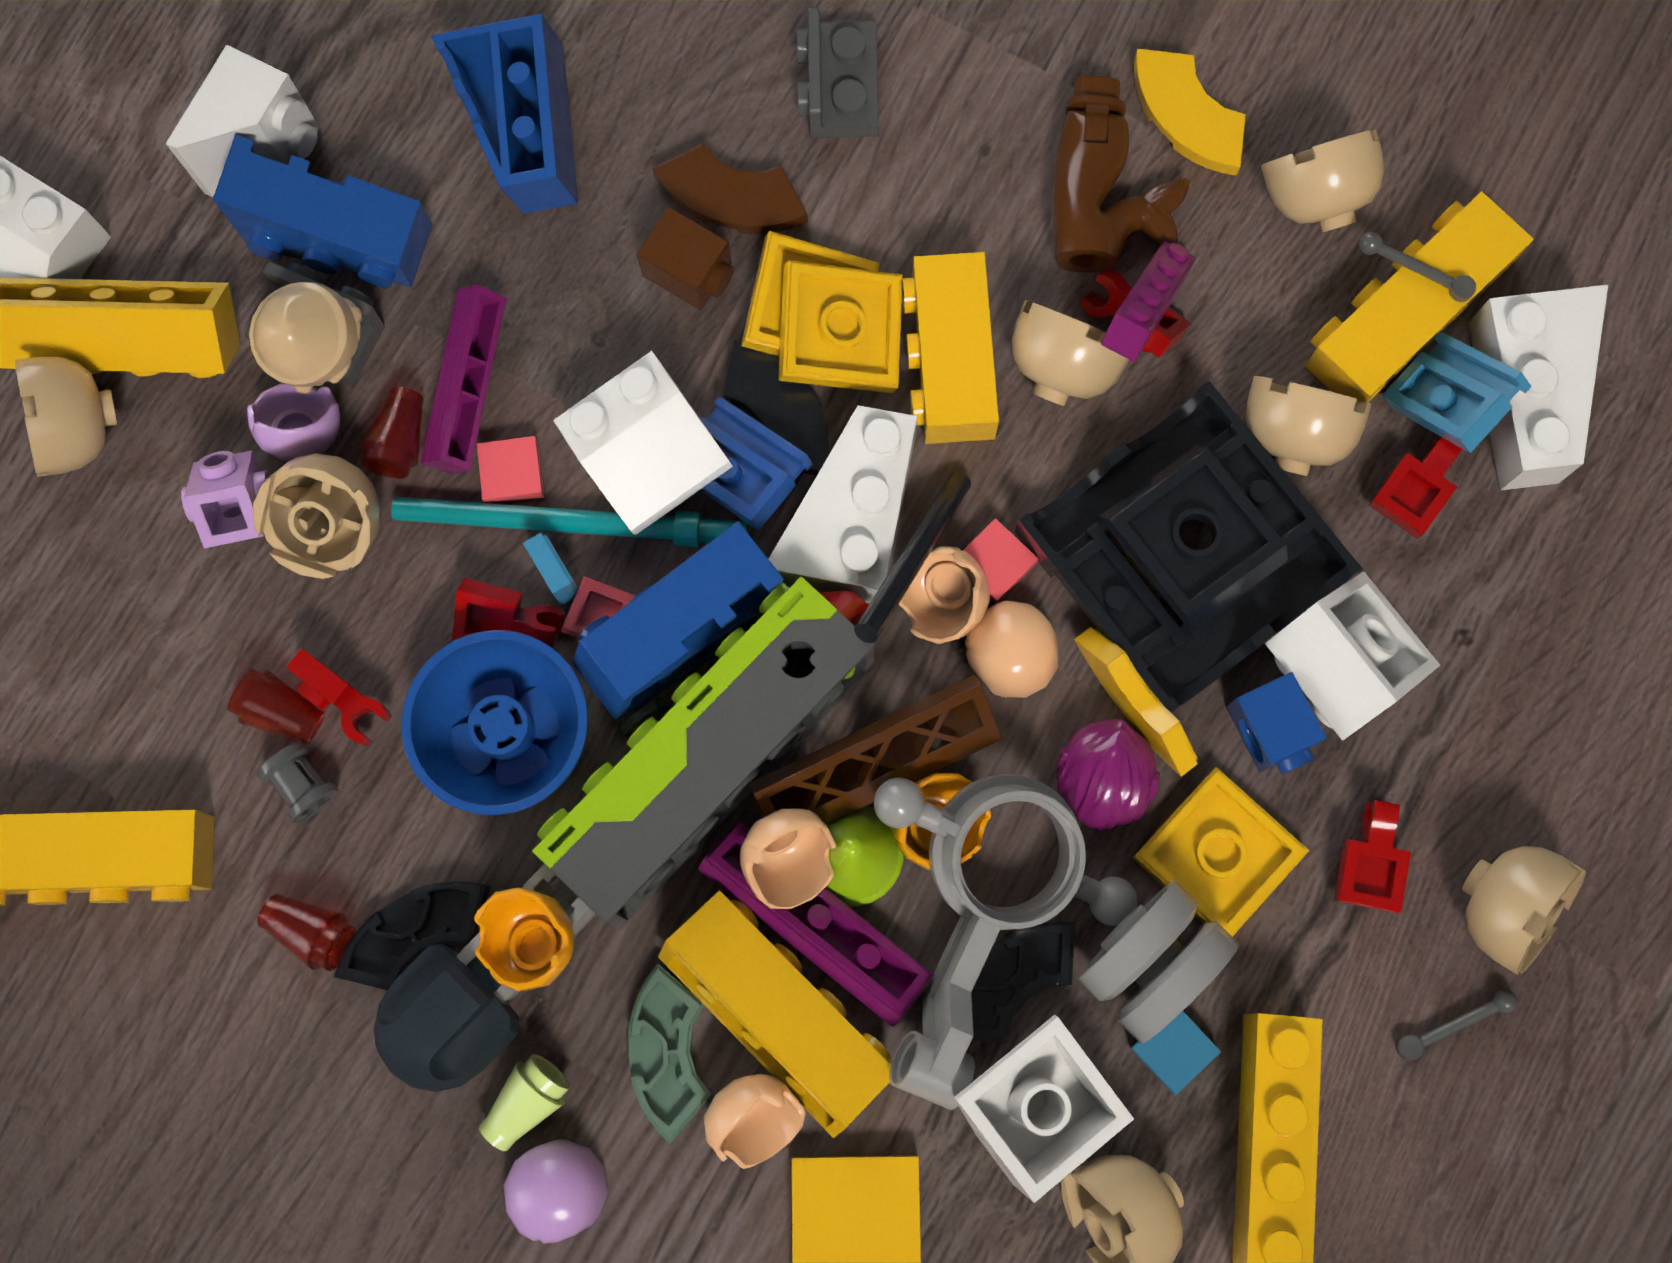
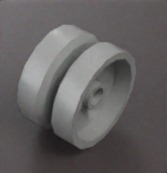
(1166, 970)

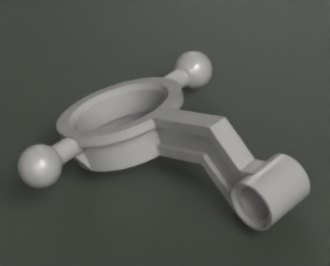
(937, 1062)

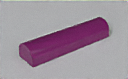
(828, 936)

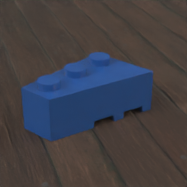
(518, 105)
(321, 220)
(675, 622)

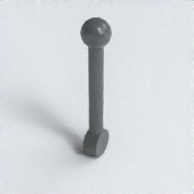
(1459, 288)
(1412, 1046)

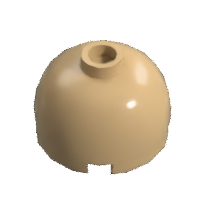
(1327, 180)
(1063, 355)
(63, 413)
(1304, 423)
(318, 515)
(1519, 903)
(1126, 1209)

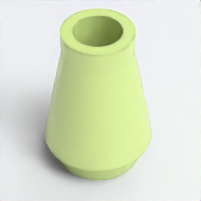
(526, 1099)

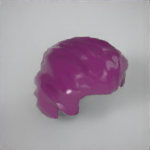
(1107, 774)

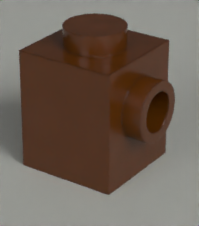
(686, 259)

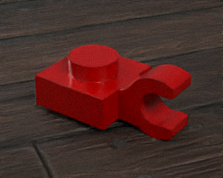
(1168, 331)
(1417, 488)
(491, 607)
(324, 687)
(1372, 870)

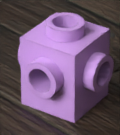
(222, 497)

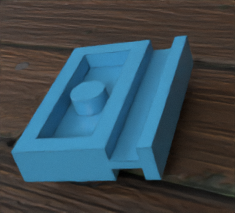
(1456, 391)

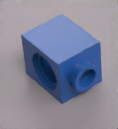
(1277, 724)

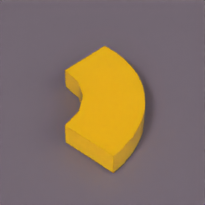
(1185, 113)
(1137, 701)

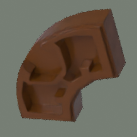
(730, 196)

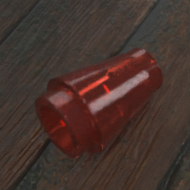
(394, 436)
(274, 707)
(307, 931)

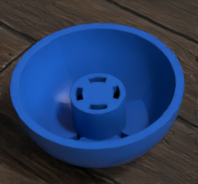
(464, 709)

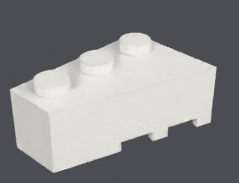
(1556, 347)
(853, 509)

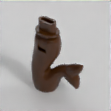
(1087, 165)

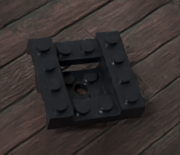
(1259, 574)

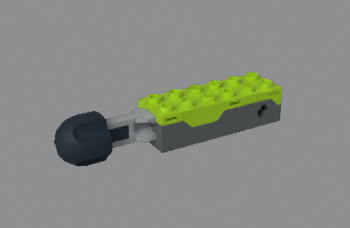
(640, 818)

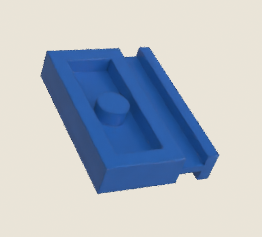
(761, 465)

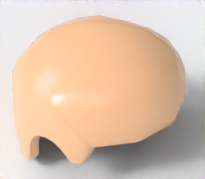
(946, 596)
(1013, 649)
(787, 858)
(753, 1119)

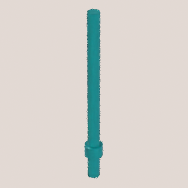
(684, 528)

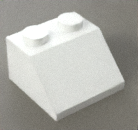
(244, 100)
(43, 229)
(642, 443)
(1352, 655)
(1042, 1109)

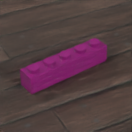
(1148, 301)
(463, 380)

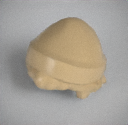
(305, 335)

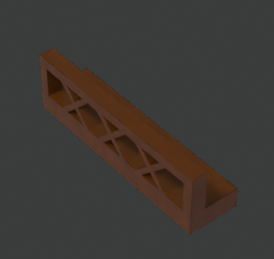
(898, 746)

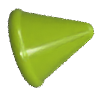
(864, 858)

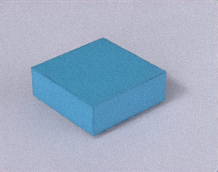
(551, 568)
(1177, 1053)

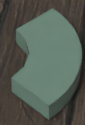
(662, 1053)

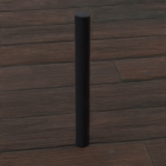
(912, 558)

